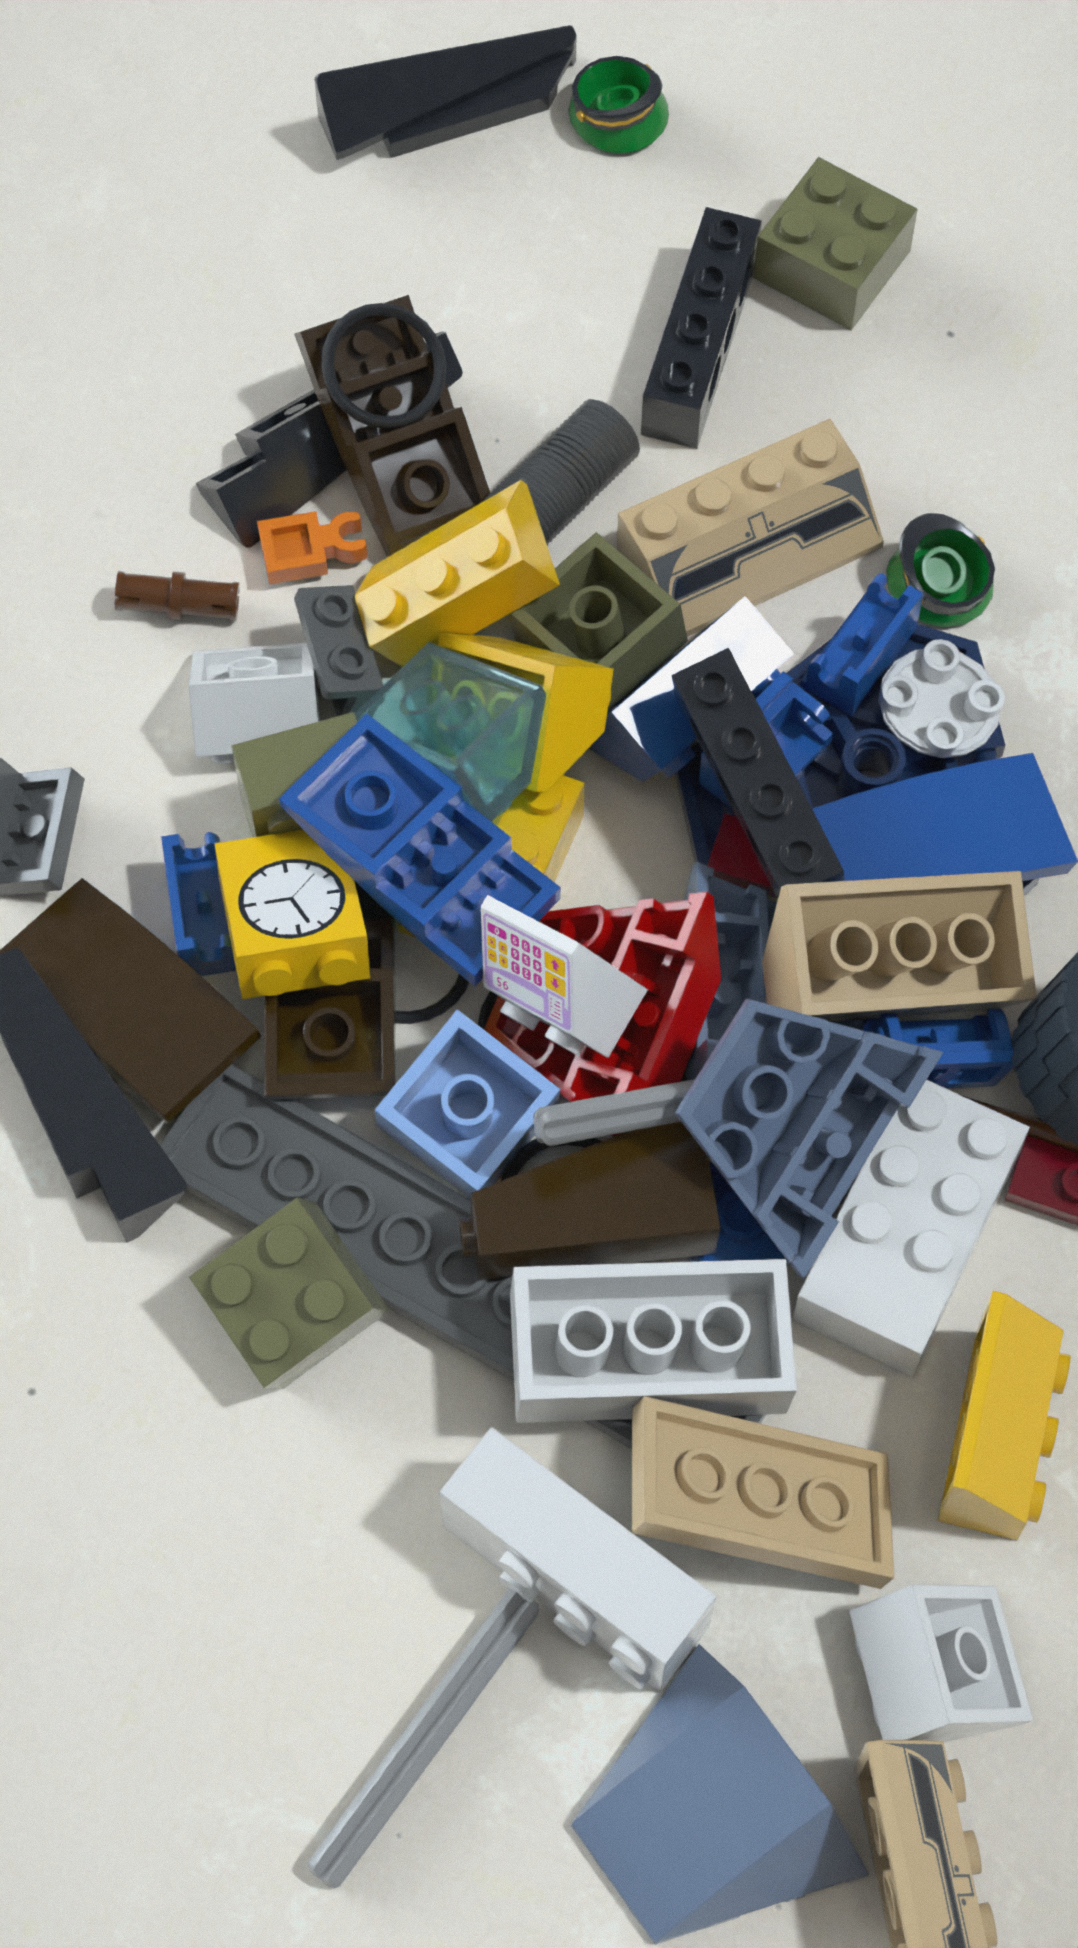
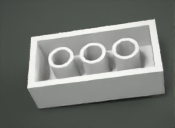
(910, 1227)
(668, 1331)
(576, 1562)

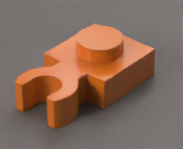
(298, 547)

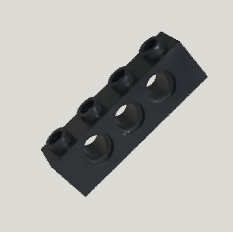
(700, 328)
(754, 773)

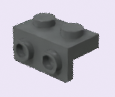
(338, 646)
(36, 827)

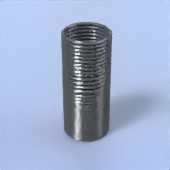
(586, 454)

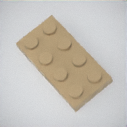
(761, 1493)

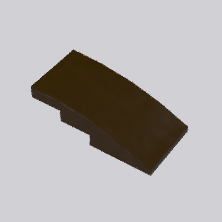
(404, 475)
(134, 1000)
(337, 1036)

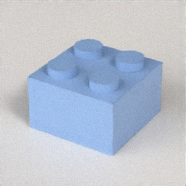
(465, 1105)

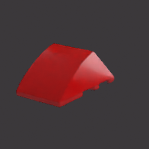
(664, 949)

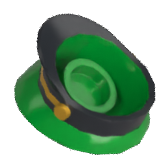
(618, 105)
(947, 566)

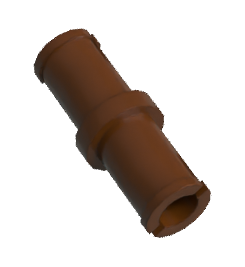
(177, 596)

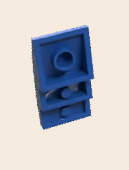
(952, 823)
(414, 842)

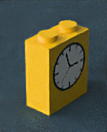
(290, 915)

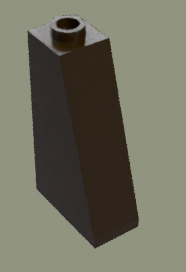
(606, 1204)

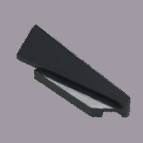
(442, 92)
(285, 464)
(81, 1106)

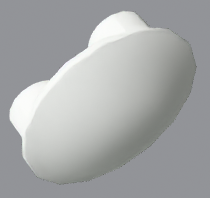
(940, 701)

